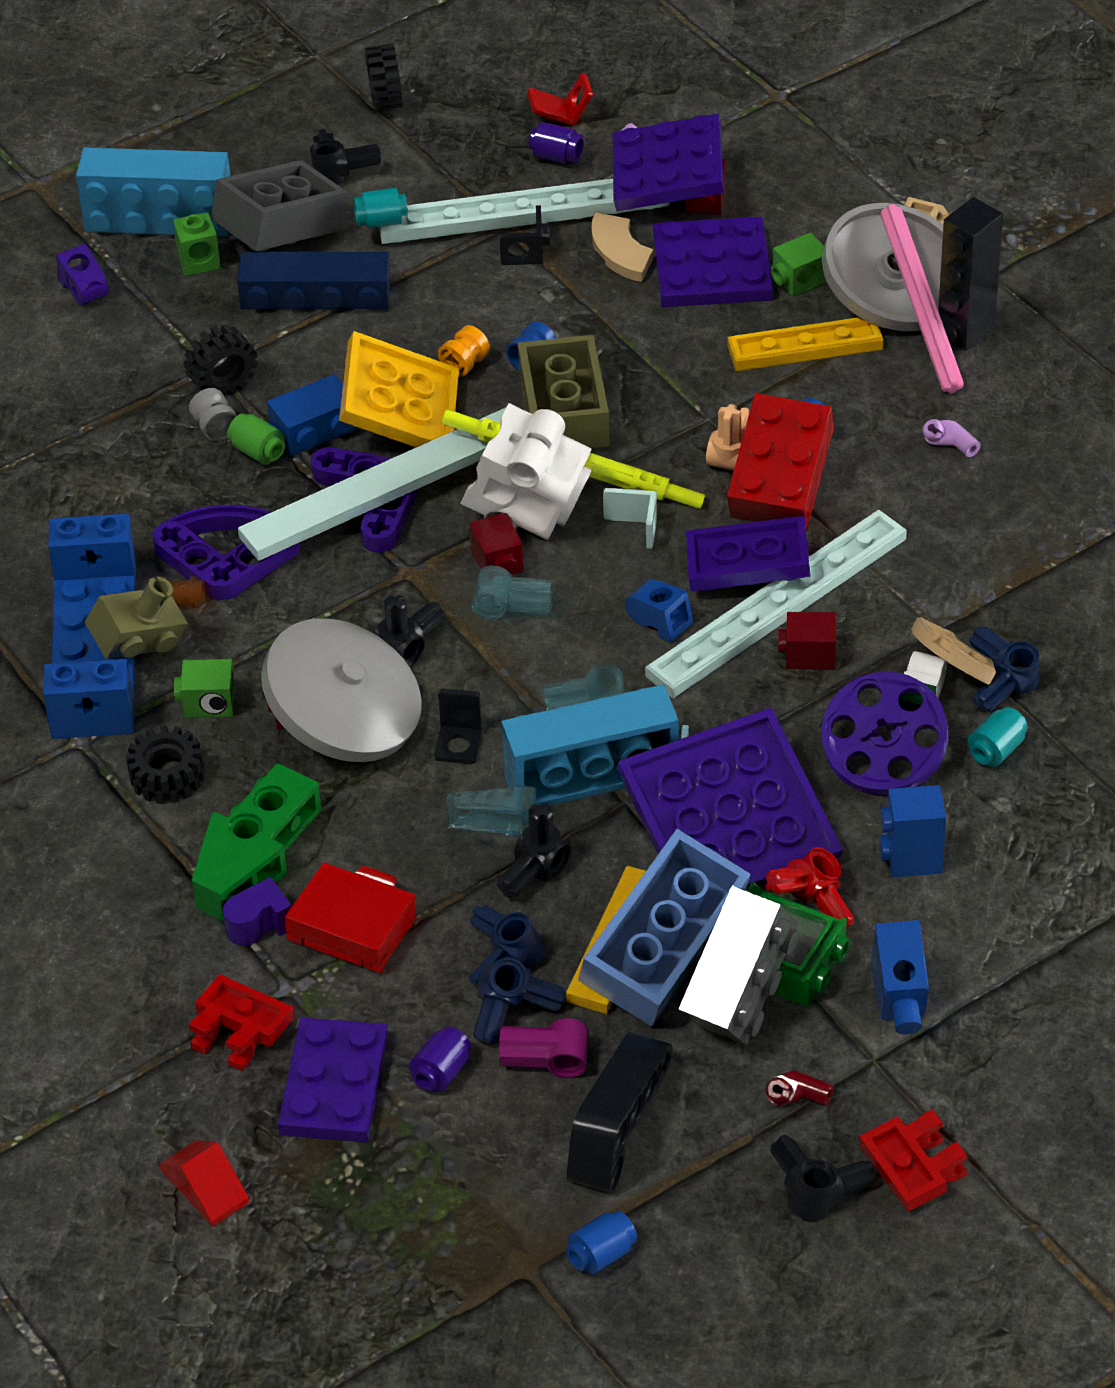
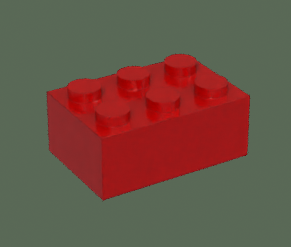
(780, 459)

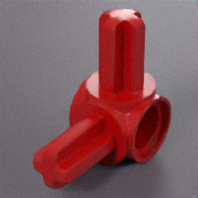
(812, 881)

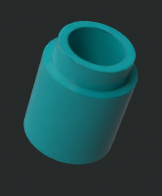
(380, 208)
(997, 736)

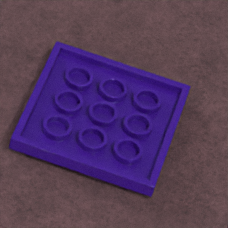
(733, 793)

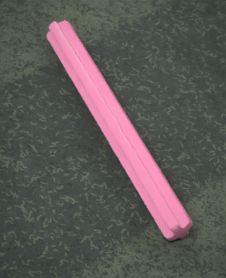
(921, 299)

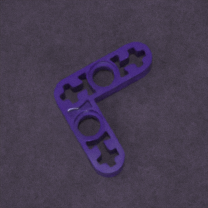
(394, 520)

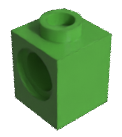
(196, 243)
(798, 264)

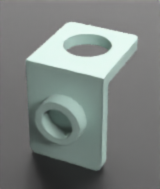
(632, 507)

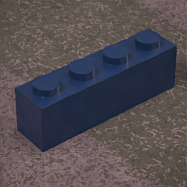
(314, 280)

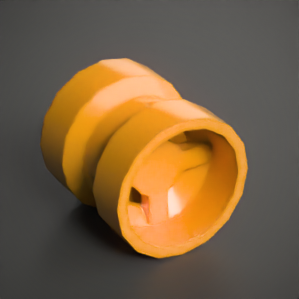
(467, 347)

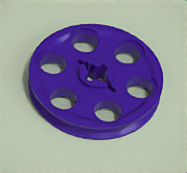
(889, 714)

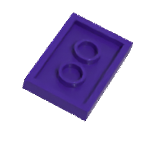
(747, 553)
(333, 1080)

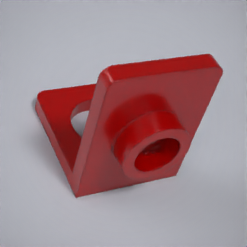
(559, 108)

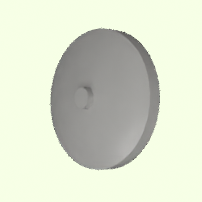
(864, 268)
(341, 690)

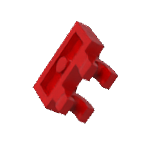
(242, 1009)
(905, 1166)

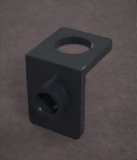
(532, 240)
(459, 719)

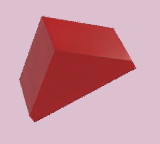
(206, 1180)

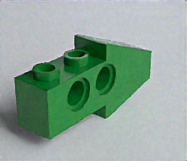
(253, 838)

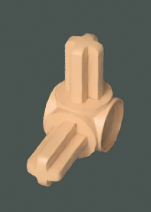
(727, 439)

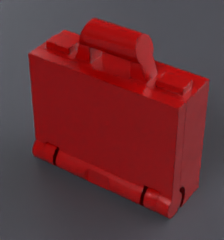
(352, 915)

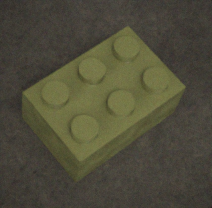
(566, 380)

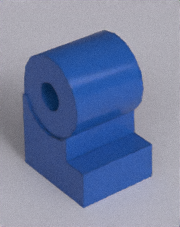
(660, 607)

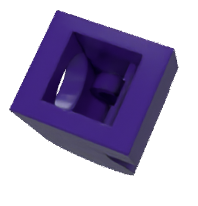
(84, 280)
(255, 913)

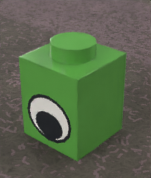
(206, 688)

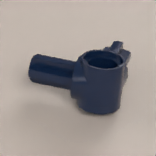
(1007, 677)
(510, 937)
(521, 988)

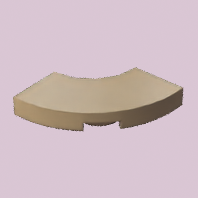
(617, 247)
(951, 649)

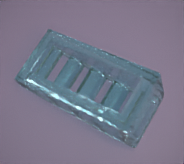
(501, 810)

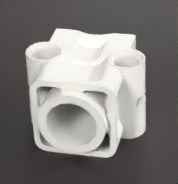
(530, 472)

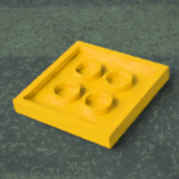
(396, 391)

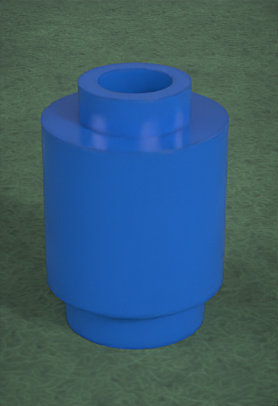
(601, 1242)

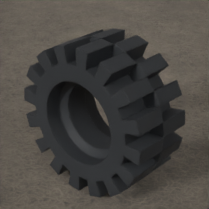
(383, 77)
(211, 350)
(162, 747)

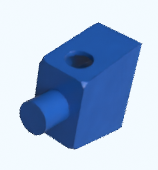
(900, 974)

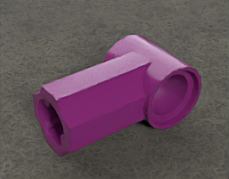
(558, 1048)

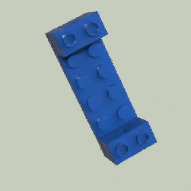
(81, 687)

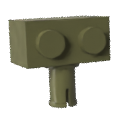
(137, 621)

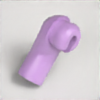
(950, 434)

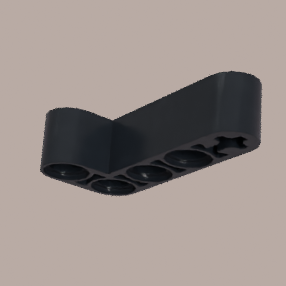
(614, 1110)

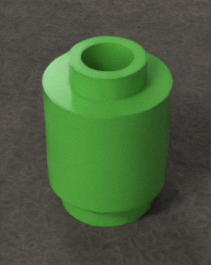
(256, 438)

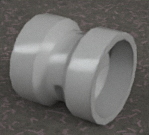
(212, 413)

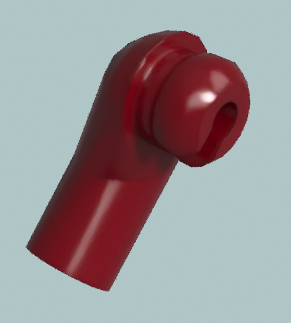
(797, 1086)

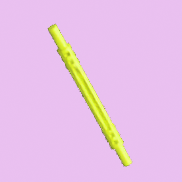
(602, 468)

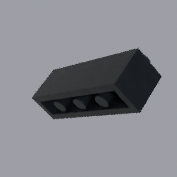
(970, 272)

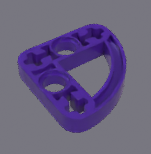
(217, 571)

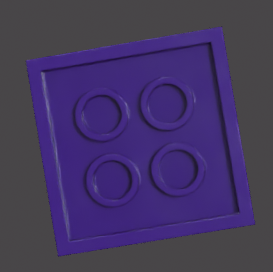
(667, 162)
(712, 262)

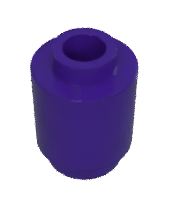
(556, 143)
(440, 1059)

